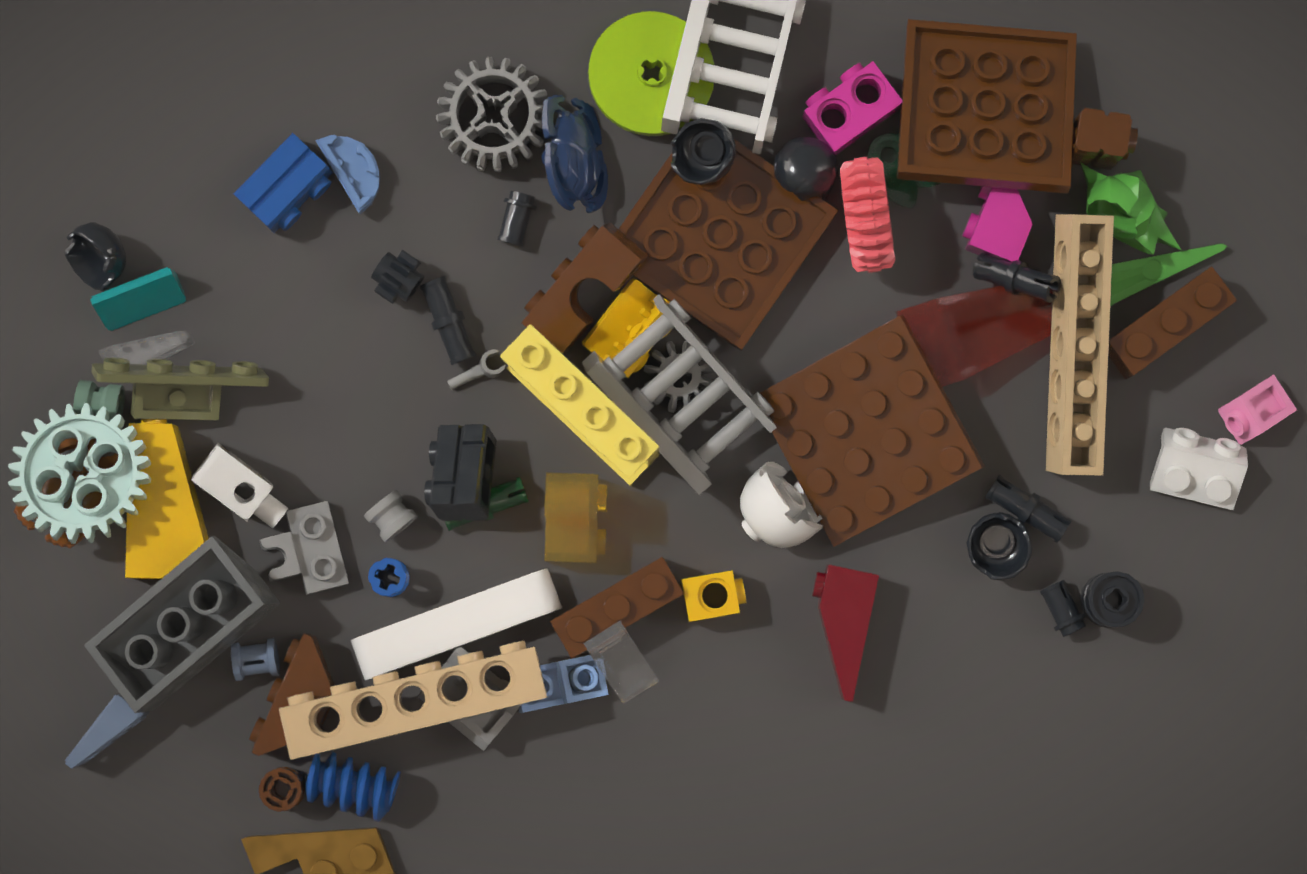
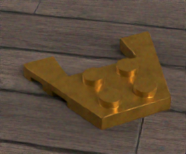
(322, 852)

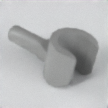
(477, 371)

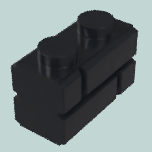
(461, 472)

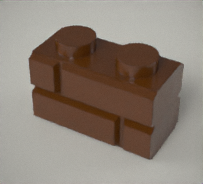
(1102, 138)

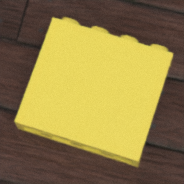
(580, 405)

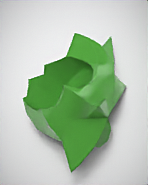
(1135, 212)

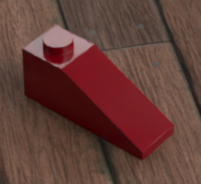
(845, 614)

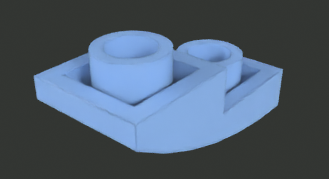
(569, 682)

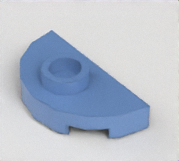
(353, 167)

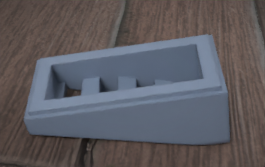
(108, 727)

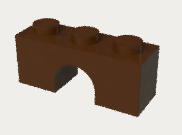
(604, 257)
(1169, 322)
(624, 602)

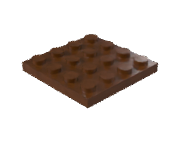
(987, 106)
(725, 243)
(870, 431)

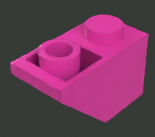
(1000, 226)

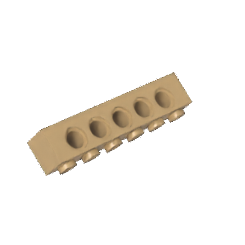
(1079, 345)
(307, 738)

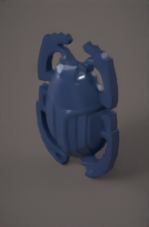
(572, 157)

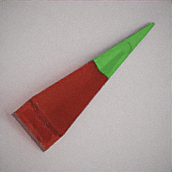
(988, 324)

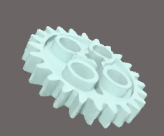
(42, 462)

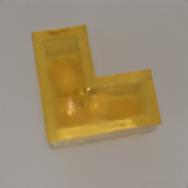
(573, 517)

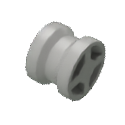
(390, 516)

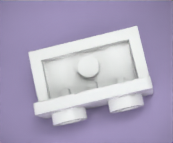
(1199, 468)

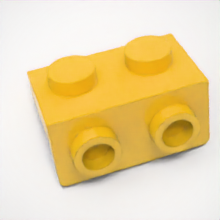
(623, 322)

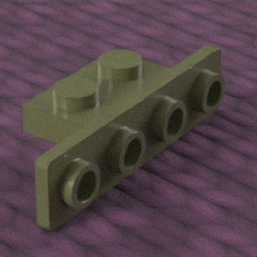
(175, 390)

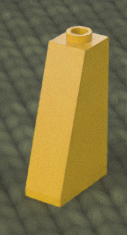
(171, 516)

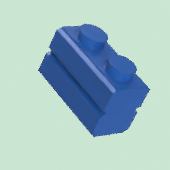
(285, 184)

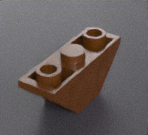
(305, 674)

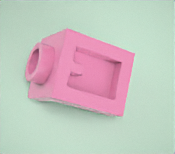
(1257, 410)

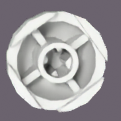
(777, 509)

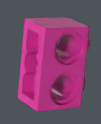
(858, 116)

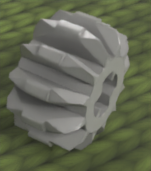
(687, 390)

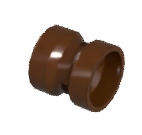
(289, 786)

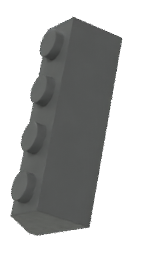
(181, 625)

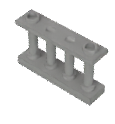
(638, 403)

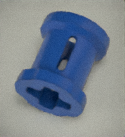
(393, 589)

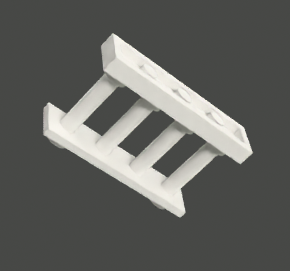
(692, 68)

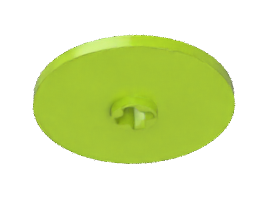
(618, 71)

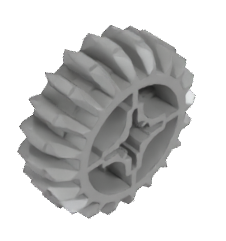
(479, 126)

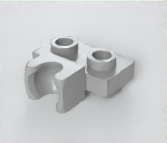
(309, 549)

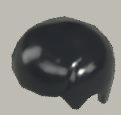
(703, 151)
(806, 168)
(96, 255)
(999, 546)

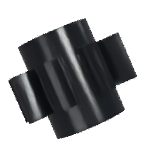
(397, 276)

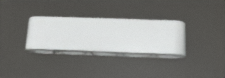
(456, 624)

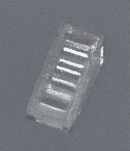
(153, 347)

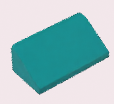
(139, 298)

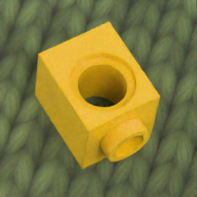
(693, 591)

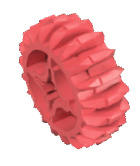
(867, 214)

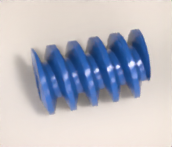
(351, 786)

